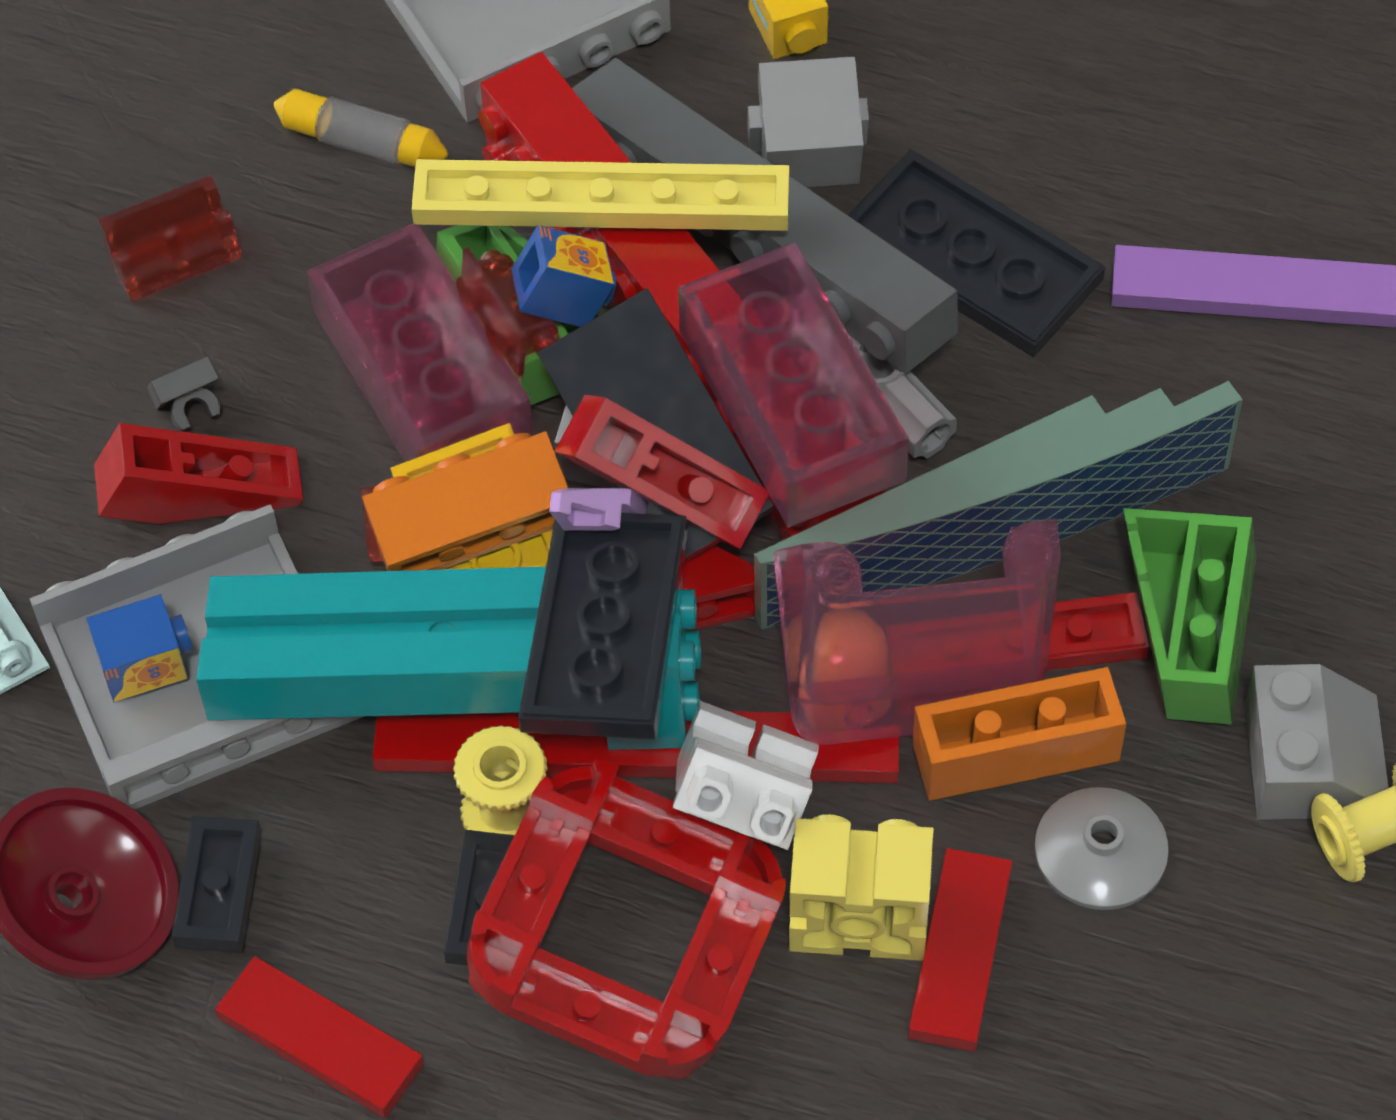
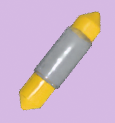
(358, 128)

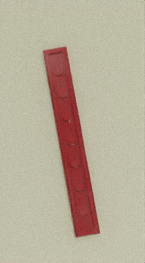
(432, 744)

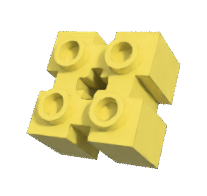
(860, 888)

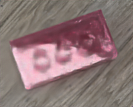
(415, 345)
(792, 384)

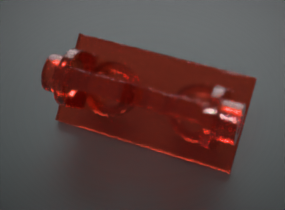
(490, 292)

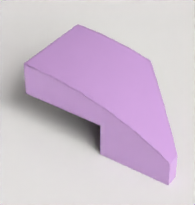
(594, 507)

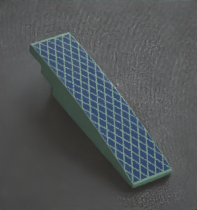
(1062, 467)

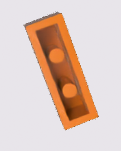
(466, 505)
(1018, 733)

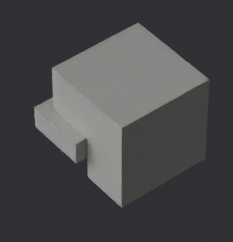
(811, 120)

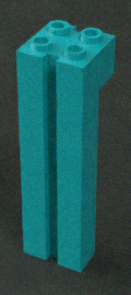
(398, 647)

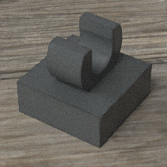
(183, 386)

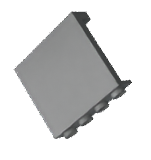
(480, 38)
(162, 737)

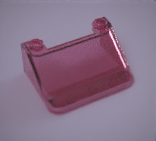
(873, 656)

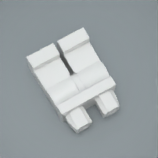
(739, 791)

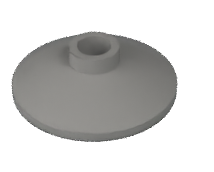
(1094, 872)

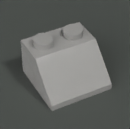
(1311, 738)

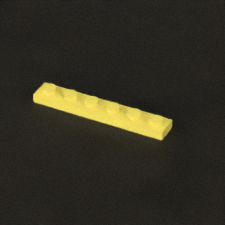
(601, 194)

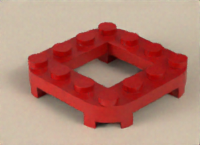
(587, 1007)

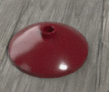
(107, 867)

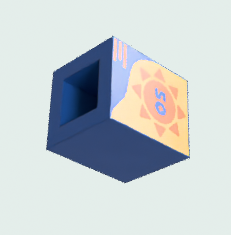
(563, 276)
(140, 647)

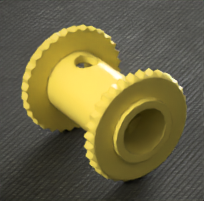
(493, 783)
(1355, 829)

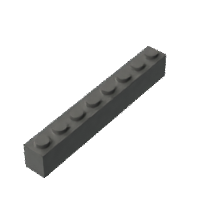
(874, 288)

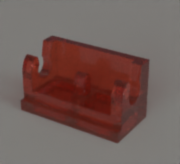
(170, 238)

